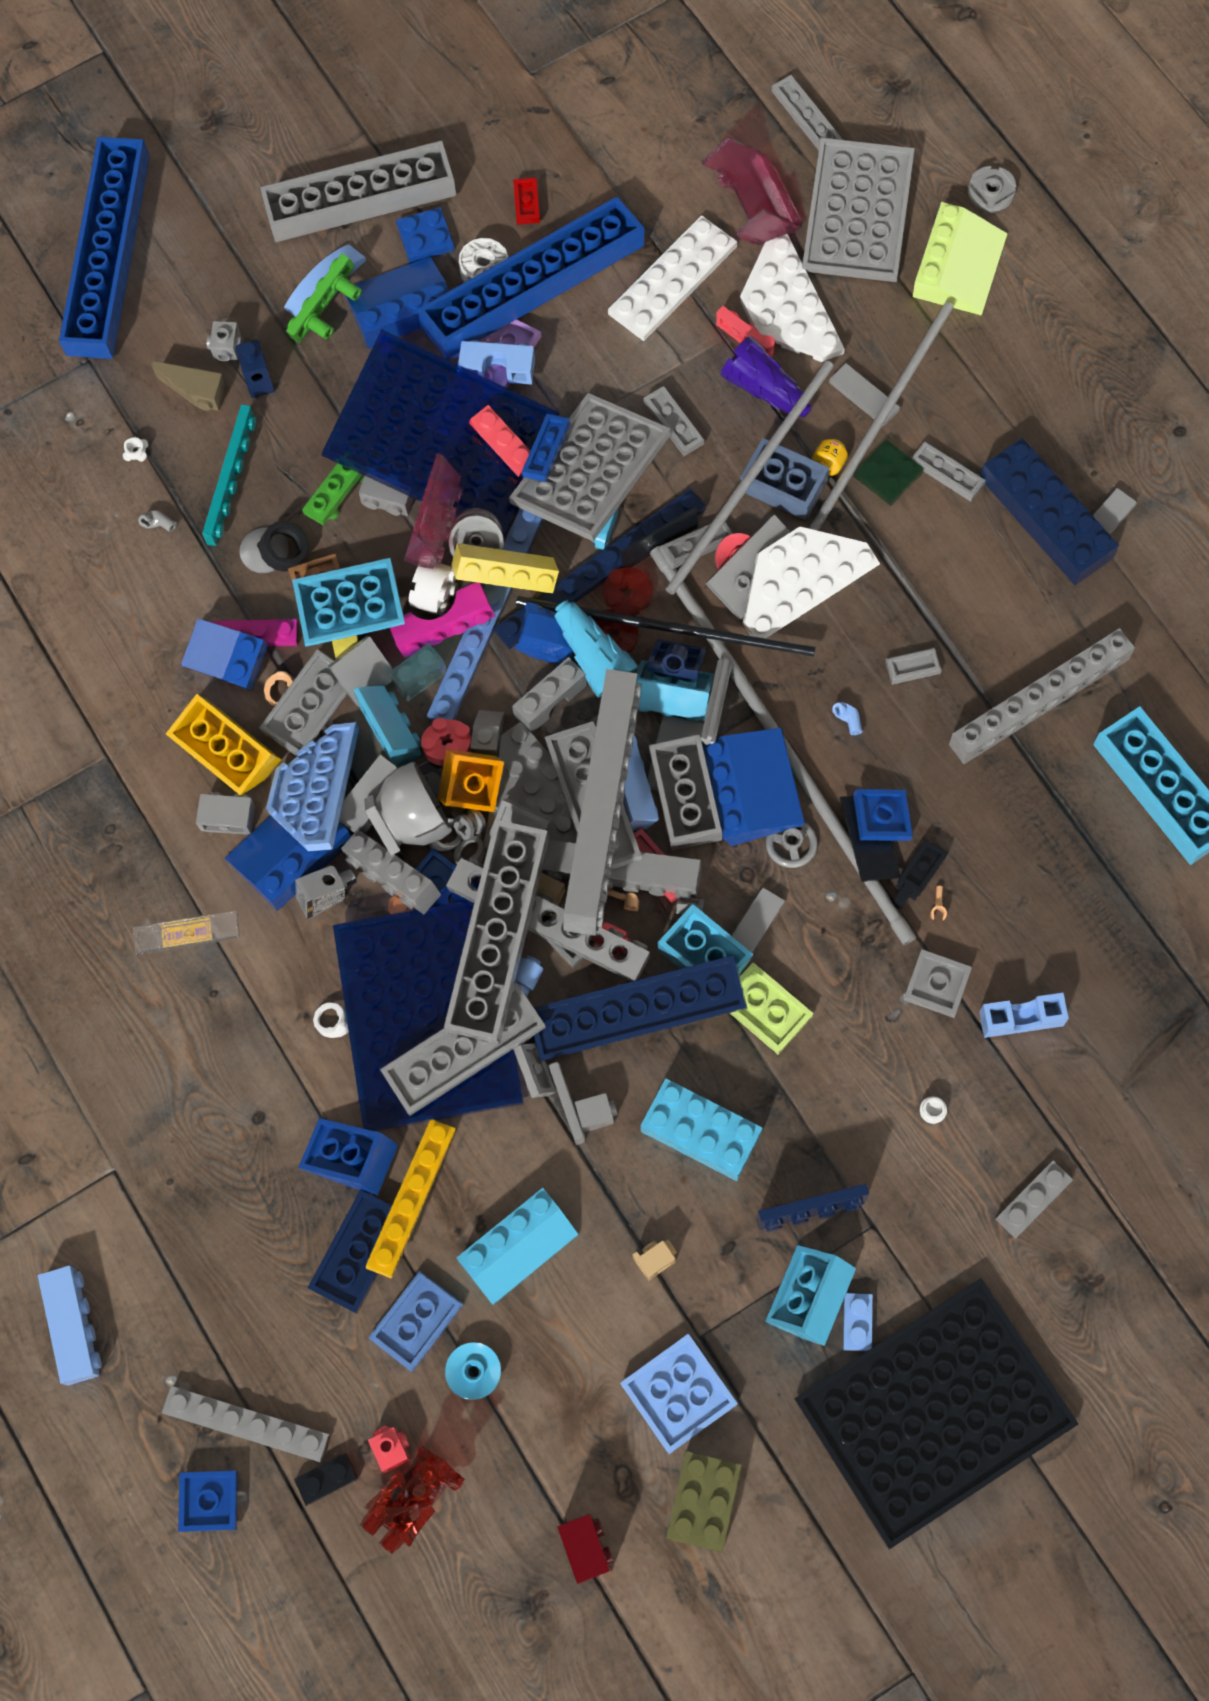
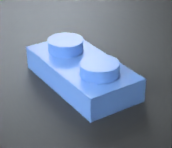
(857, 1322)

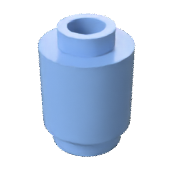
(528, 974)

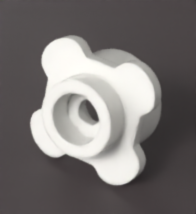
(132, 444)

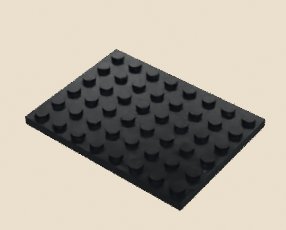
(935, 1413)

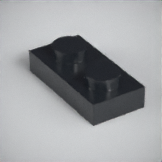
(326, 1479)

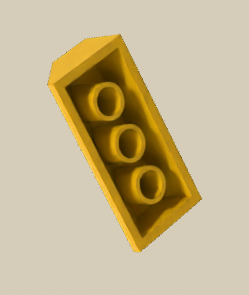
(223, 745)

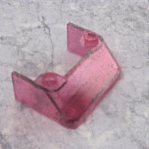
(757, 188)

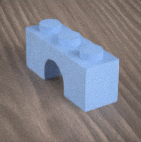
(517, 359)
(1009, 1018)

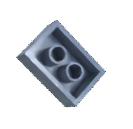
(788, 481)

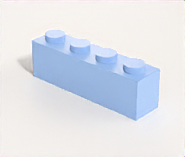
(638, 797)
(69, 1325)

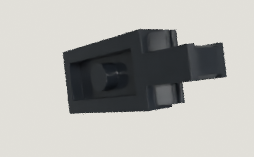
(919, 872)

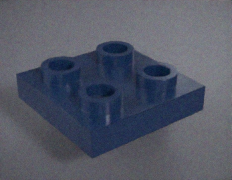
(676, 659)

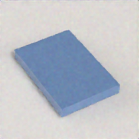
(416, 1321)

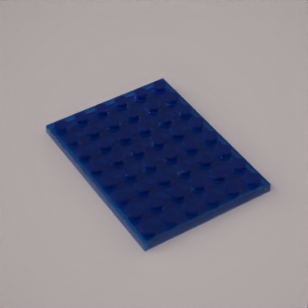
(421, 405)
(397, 995)

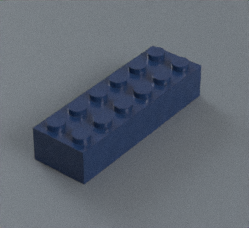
(1049, 511)

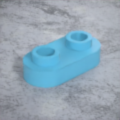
(602, 540)

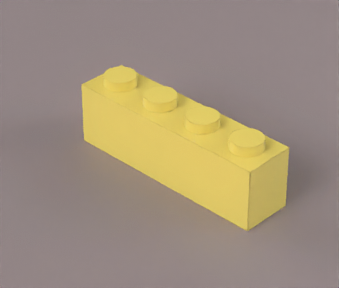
(504, 568)

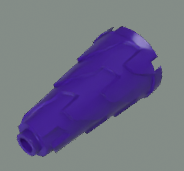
(762, 377)

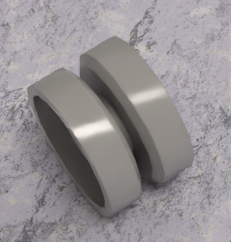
(476, 523)

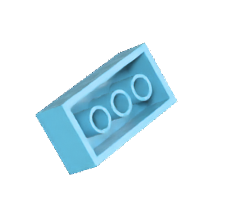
(701, 1129)

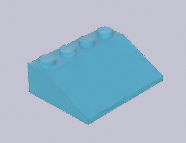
(348, 602)

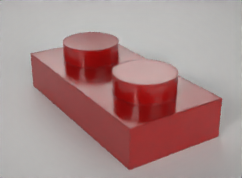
(526, 201)

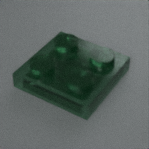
(888, 472)

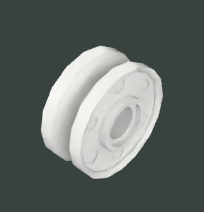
(477, 253)

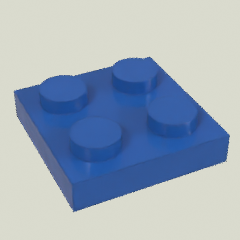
(425, 235)
(882, 814)
(208, 1501)

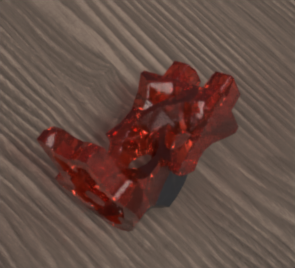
(395, 1513)

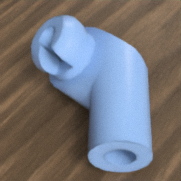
(850, 715)

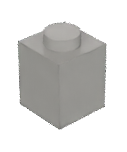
(595, 1112)

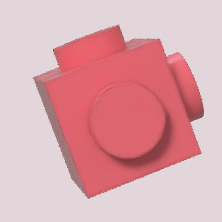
(389, 1447)

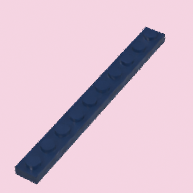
(597, 569)

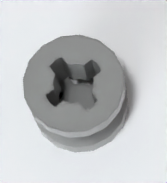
(469, 824)

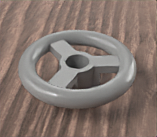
(798, 836)

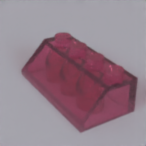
(434, 515)

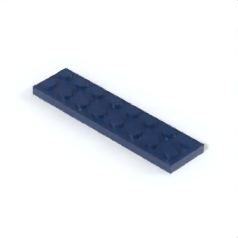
(640, 1008)

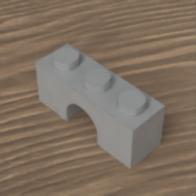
(537, 704)

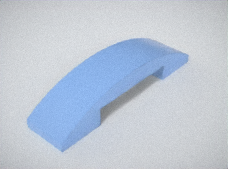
(308, 284)

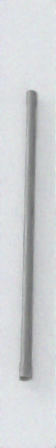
(897, 922)

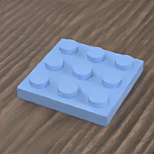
(678, 1394)

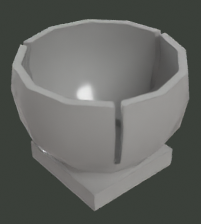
(406, 810)

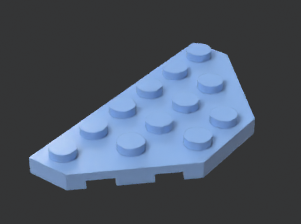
(312, 787)

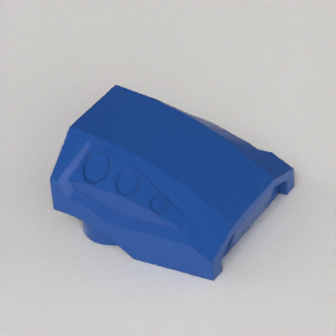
(542, 636)

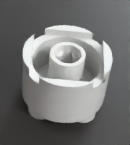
(433, 589)

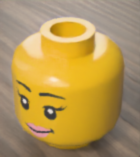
(831, 454)

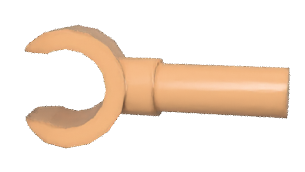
(631, 899)
(938, 904)

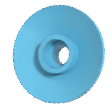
(458, 1368)

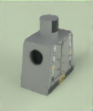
(322, 889)

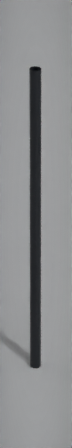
(681, 628)

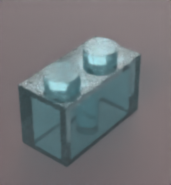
(418, 672)

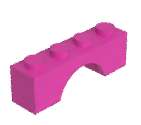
(468, 610)

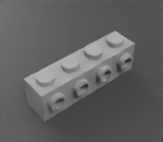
(390, 871)

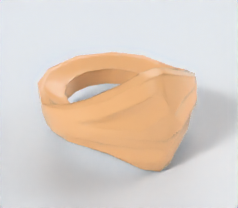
(280, 675)

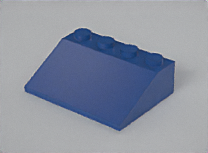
(394, 299)
(753, 785)
(274, 859)

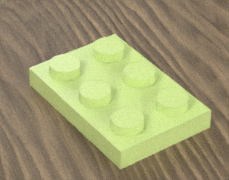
(771, 1010)

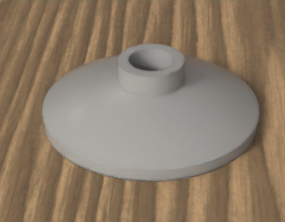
(250, 550)

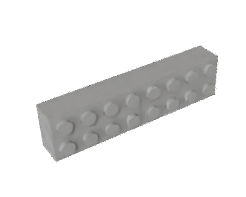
(358, 191)
(497, 931)

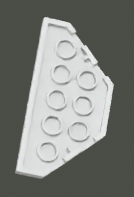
(786, 305)
(800, 575)

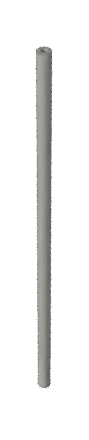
(881, 417)
(749, 478)

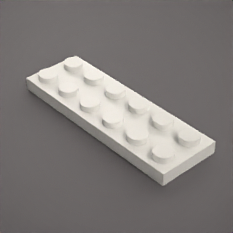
(672, 278)

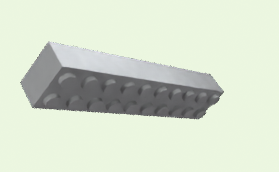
(602, 803)

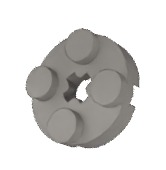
(987, 200)

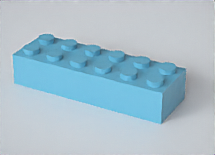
(1159, 781)

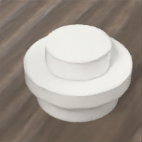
(933, 1110)

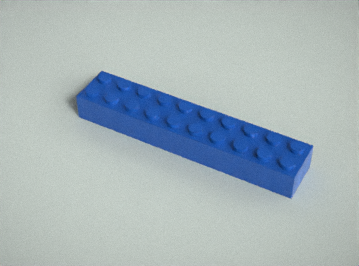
(104, 248)
(531, 277)

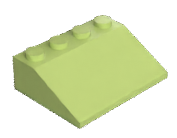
(959, 260)

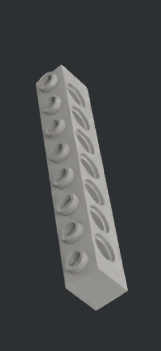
(1041, 696)
(629, 968)

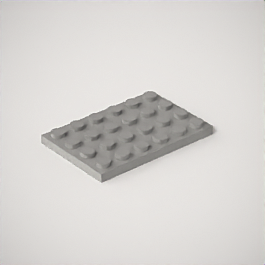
(858, 209)
(594, 468)

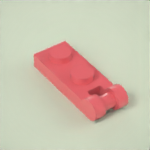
(732, 324)

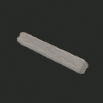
(716, 701)

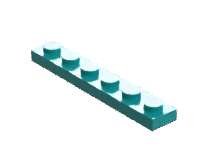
(227, 480)

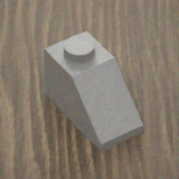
(487, 732)

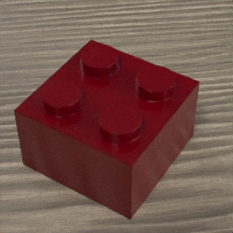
(585, 1548)

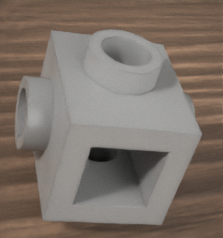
(223, 340)

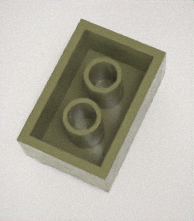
(703, 1501)

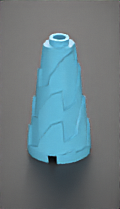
(592, 647)

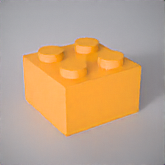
(470, 780)

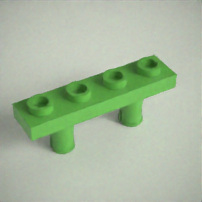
(325, 290)
(331, 493)

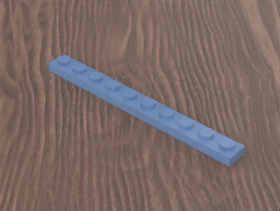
(476, 639)

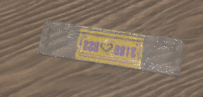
(186, 932)

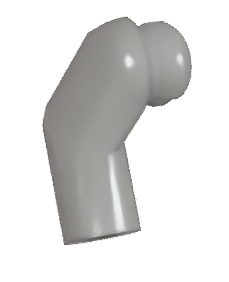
(155, 519)

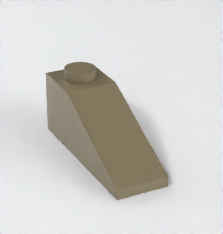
(197, 386)

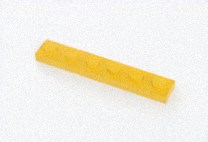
(410, 1199)

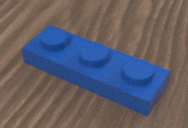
(546, 448)

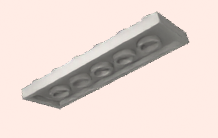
(571, 758)
(451, 1058)

